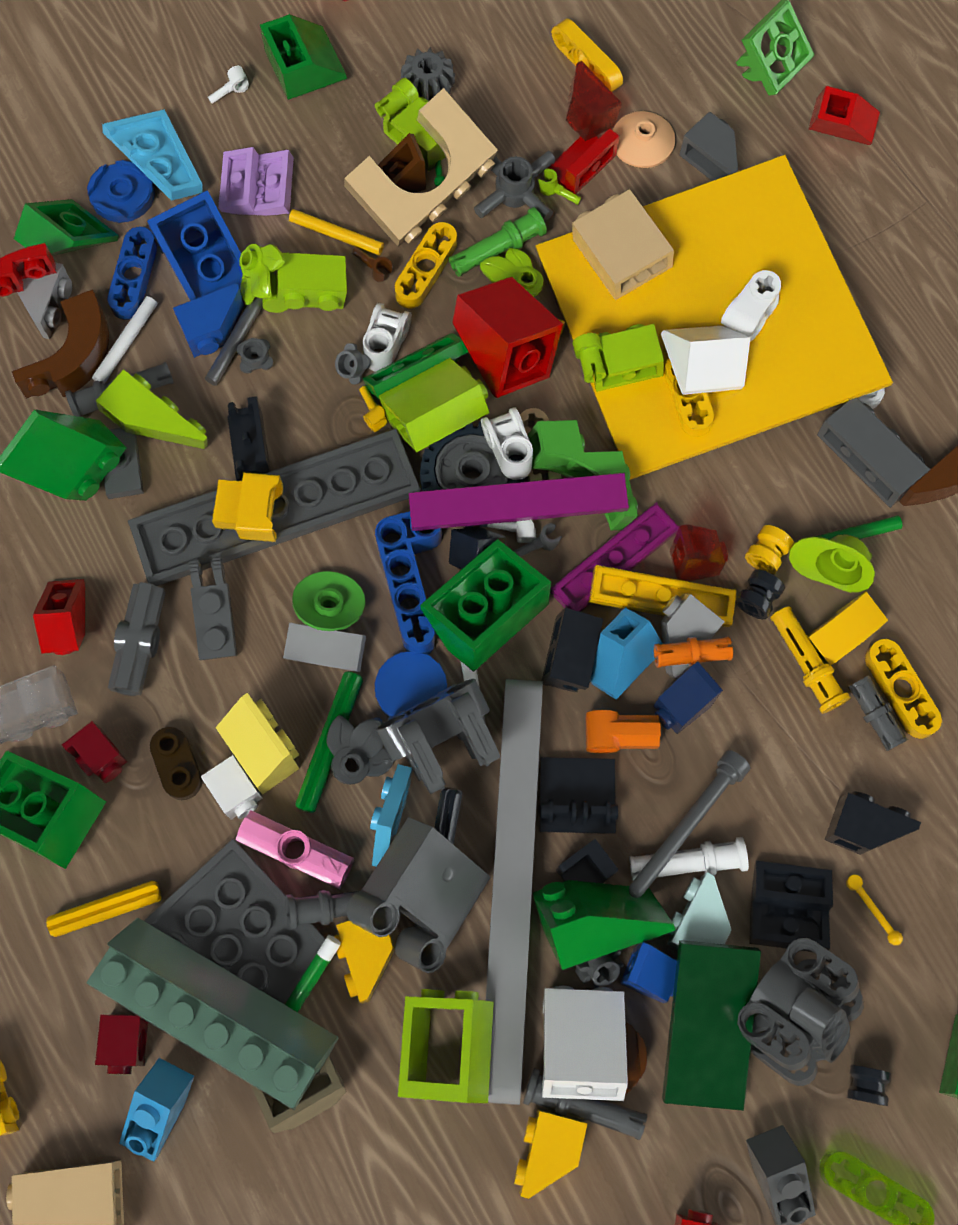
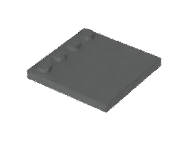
(240, 923)

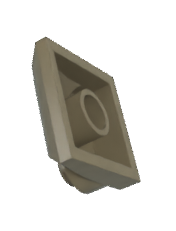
(320, 1095)

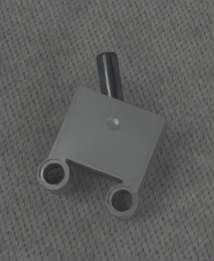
(426, 883)

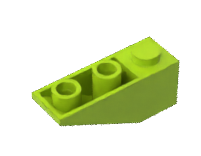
(142, 413)

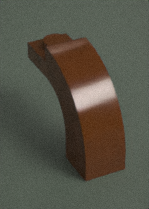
(77, 358)

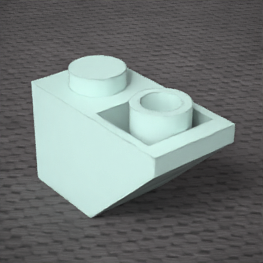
(703, 916)

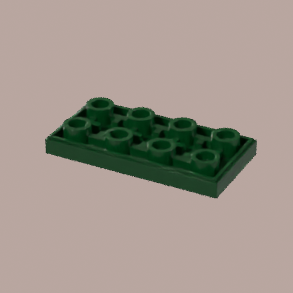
(705, 1046)

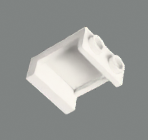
(584, 1044)

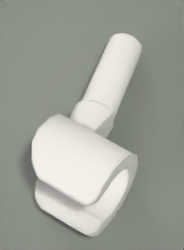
(237, 82)
(525, 529)

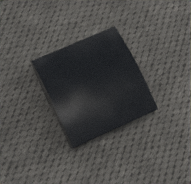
(790, 904)

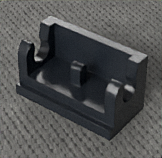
(248, 439)
(572, 650)

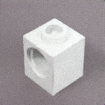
(232, 788)

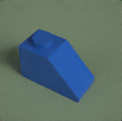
(210, 319)
(650, 973)

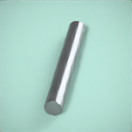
(235, 338)

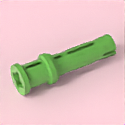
(511, 236)

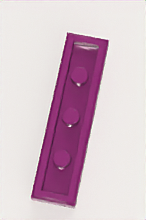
(621, 552)

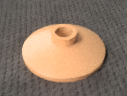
(644, 149)

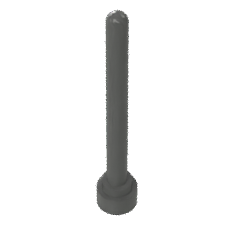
(730, 769)

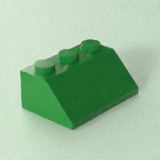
(486, 604)

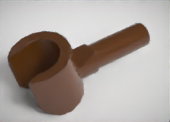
(374, 264)

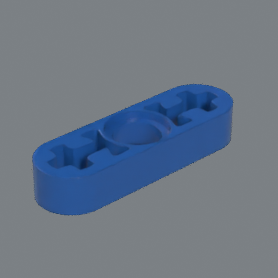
(127, 259)

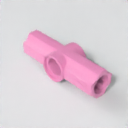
(273, 838)

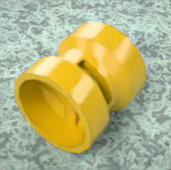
(769, 549)

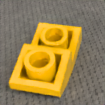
(848, 628)

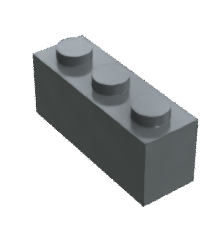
(872, 451)

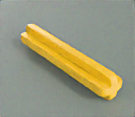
(103, 908)

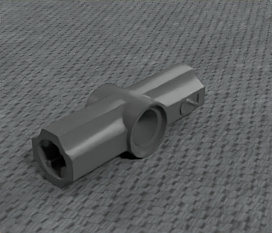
(136, 639)

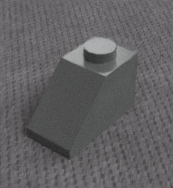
(711, 147)

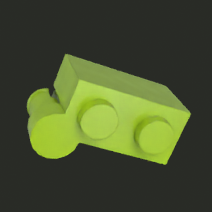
(401, 119)
(308, 282)
(620, 357)

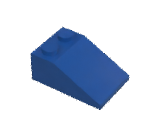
(198, 246)

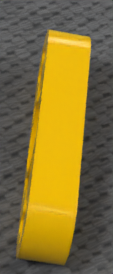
(580, 47)
(425, 279)
(684, 402)
(907, 673)

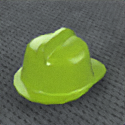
(835, 562)

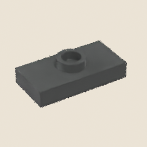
(126, 477)

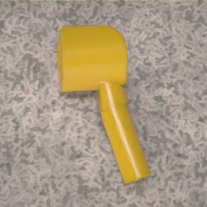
(376, 416)

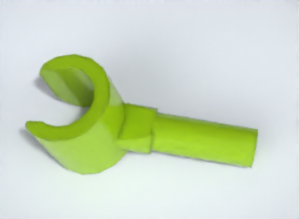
(552, 186)

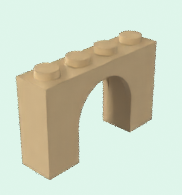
(404, 212)

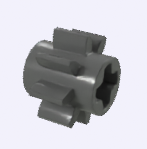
(600, 970)

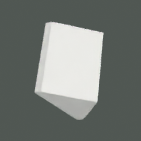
(707, 358)

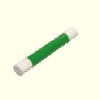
(313, 973)

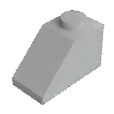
(686, 619)

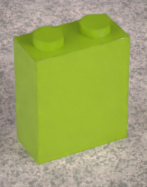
(435, 404)

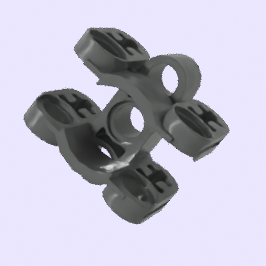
(449, 713)
(802, 1012)

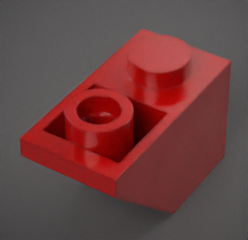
(844, 116)

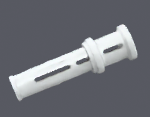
(707, 858)

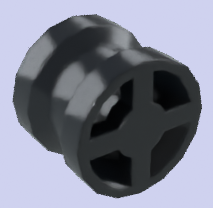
(869, 1085)

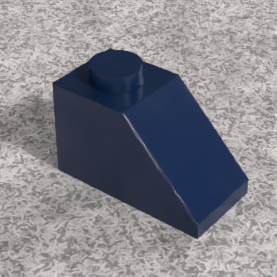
(687, 698)

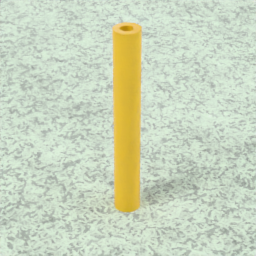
(336, 232)

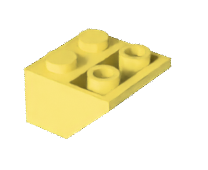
(259, 749)

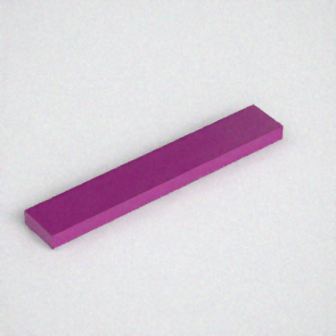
(518, 501)

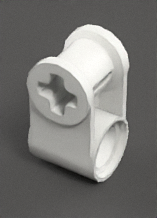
(754, 304)
(386, 332)
(508, 438)

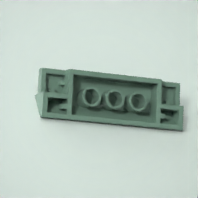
(213, 1012)

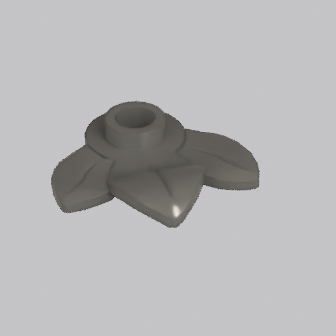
(359, 744)

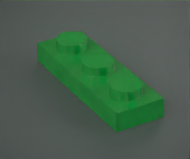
(415, 363)

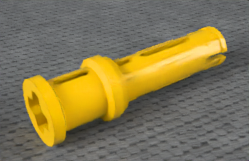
(817, 674)

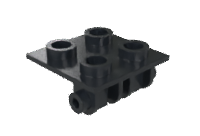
(578, 795)

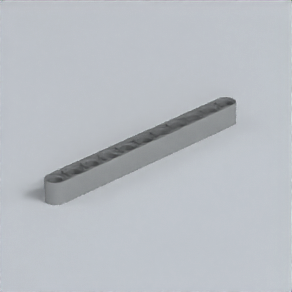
(513, 886)

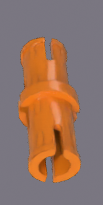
(693, 651)

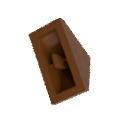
(406, 165)

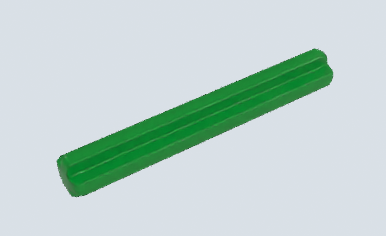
(322, 757)

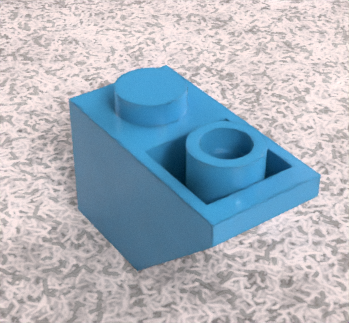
(623, 652)
(155, 1109)

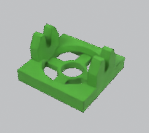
(779, 19)

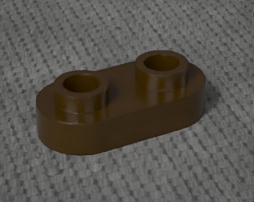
(175, 761)

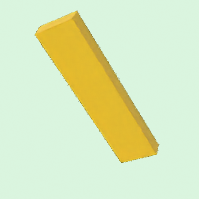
(652, 592)

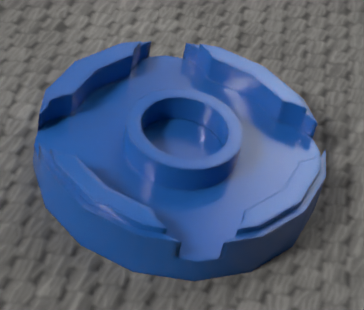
(120, 192)
(408, 681)

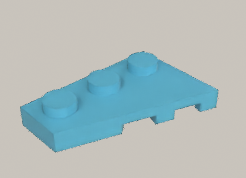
(157, 151)

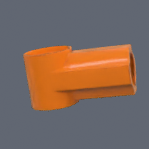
(611, 732)

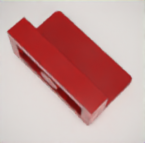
(585, 160)

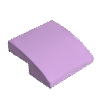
(256, 182)

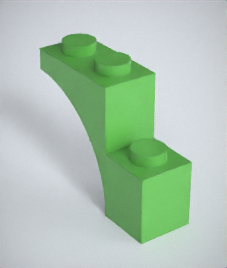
(560, 449)

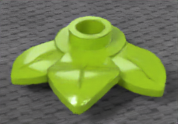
(515, 265)
(256, 266)

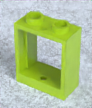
(474, 1053)

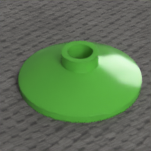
(328, 590)

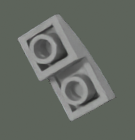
(324, 648)

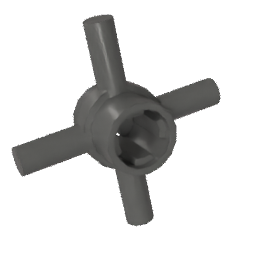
(516, 185)

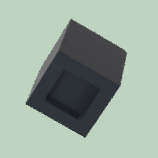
(469, 543)
(588, 865)

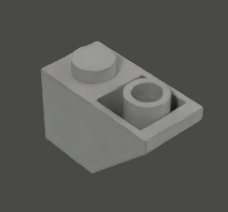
(43, 299)

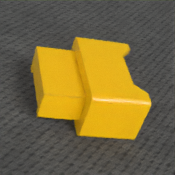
(248, 505)

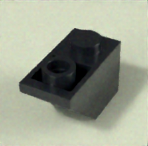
(863, 825)

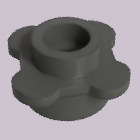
(251, 347)
(345, 367)

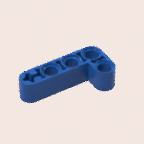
(410, 584)

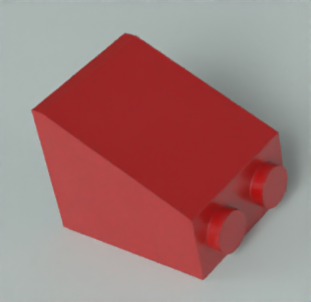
(507, 335)

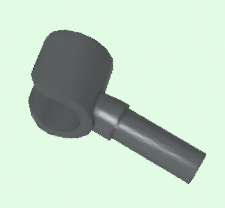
(540, 542)

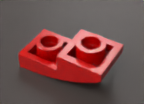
(24, 263)

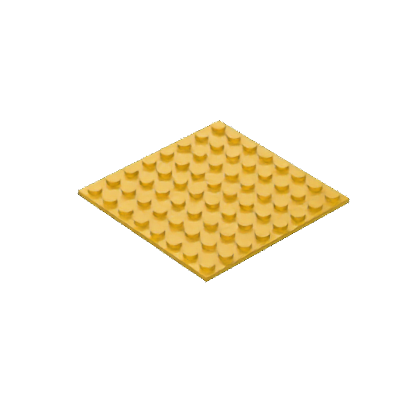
(722, 234)

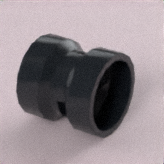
(760, 594)

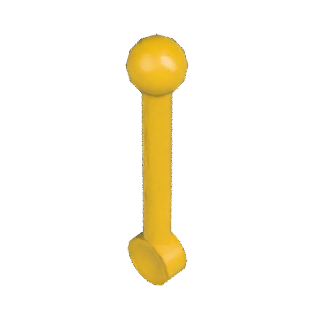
(855, 883)

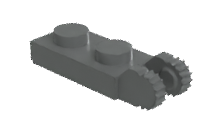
(212, 612)

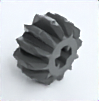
(429, 72)

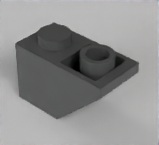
(781, 1176)

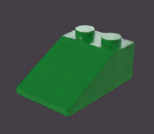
(62, 454)
(44, 809)
(596, 919)

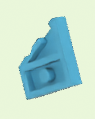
(387, 819)

